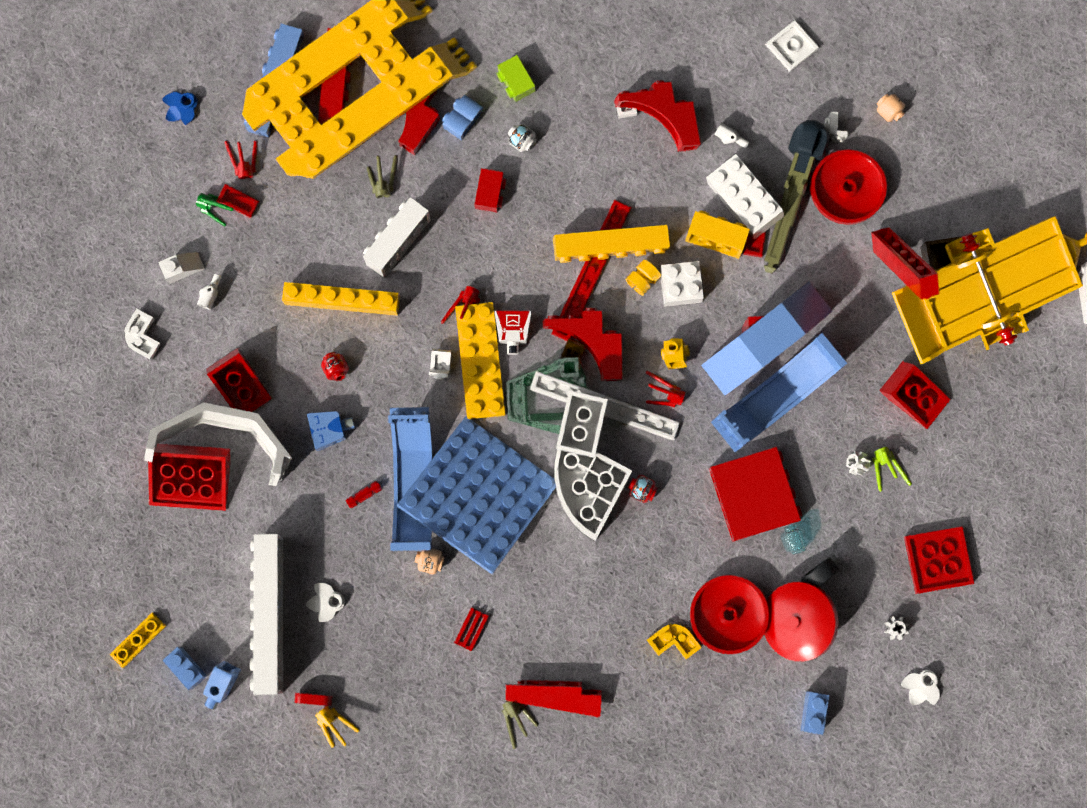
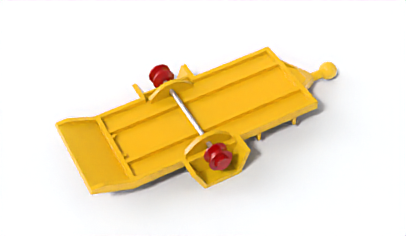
(991, 287)

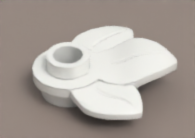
(323, 602)
(919, 689)

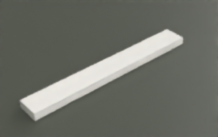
(614, 409)

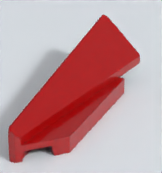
(556, 695)

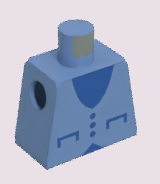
(328, 428)
(223, 681)

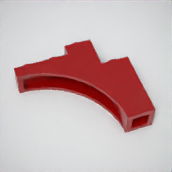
(675, 116)
(418, 125)
(588, 330)

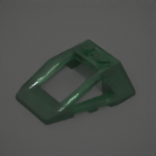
(517, 401)

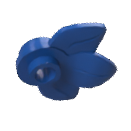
(178, 109)

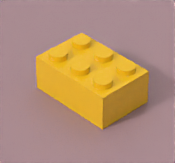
(717, 234)

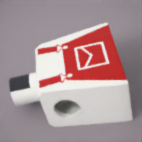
(513, 329)

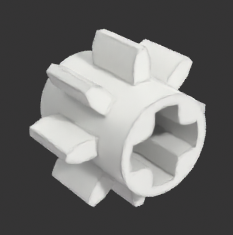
(858, 463)
(891, 625)

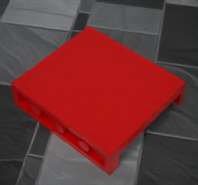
(755, 494)

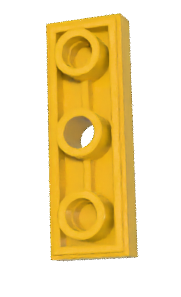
(146, 632)

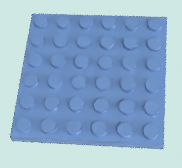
(478, 494)

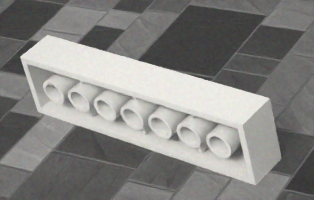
(267, 614)

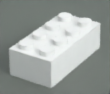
(745, 196)
(396, 237)

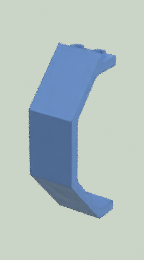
(767, 338)
(779, 393)
(410, 457)

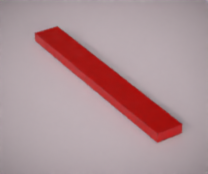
(591, 269)

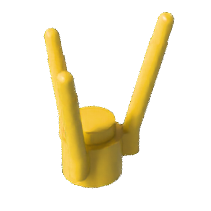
(326, 718)

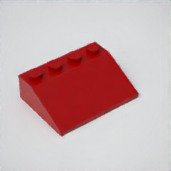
(189, 476)

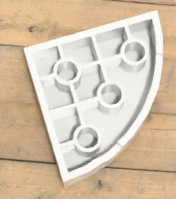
(588, 488)

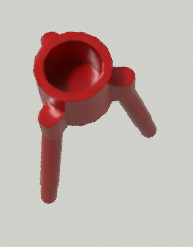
(243, 169)
(469, 296)
(675, 394)

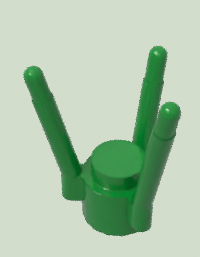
(207, 203)

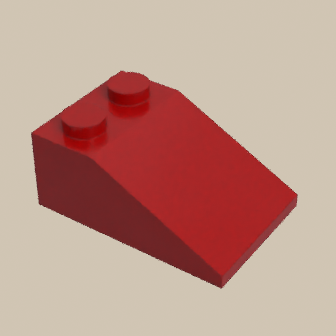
(238, 382)
(915, 394)

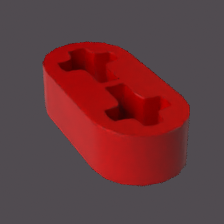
(313, 699)

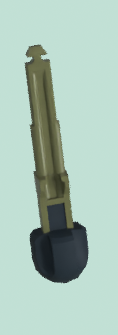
(807, 144)

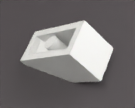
(181, 266)

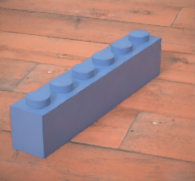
(286, 44)

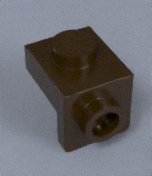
(572, 349)

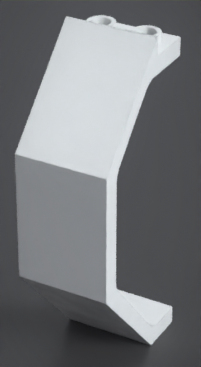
(227, 418)

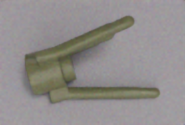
(382, 187)
(513, 710)

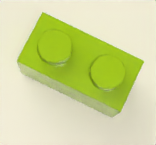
(516, 78)

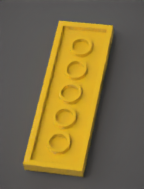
(480, 361)

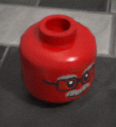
(334, 366)

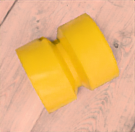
(645, 274)

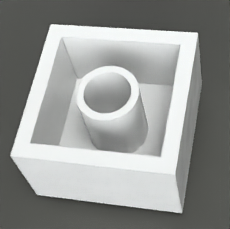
(681, 283)

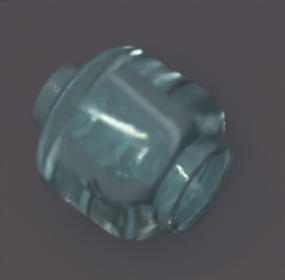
(794, 539)

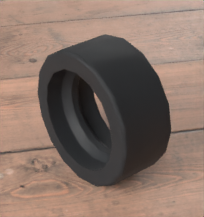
(821, 572)

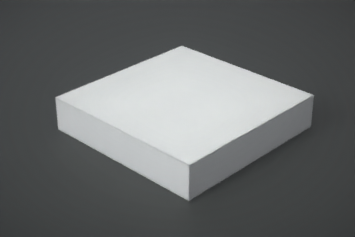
(792, 46)

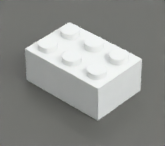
(581, 424)

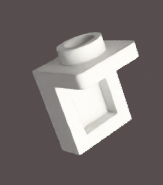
(831, 124)
(440, 363)

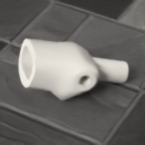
(725, 134)
(209, 293)

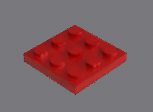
(938, 560)

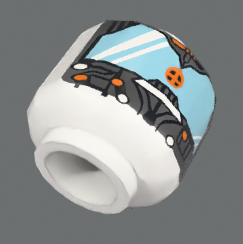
(522, 137)

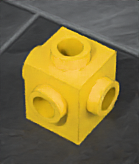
(675, 353)

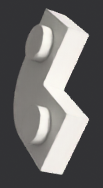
(135, 335)

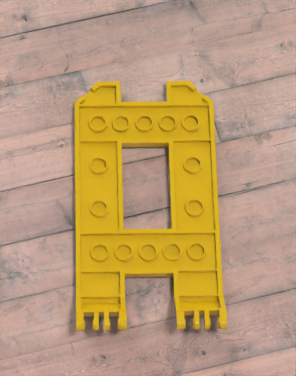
(401, 87)

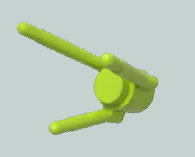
(885, 456)

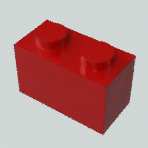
(489, 190)

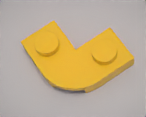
(675, 635)

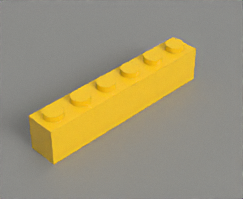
(610, 243)
(340, 298)

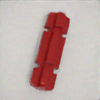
(363, 494)

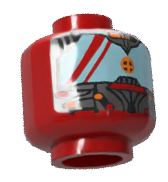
(642, 488)

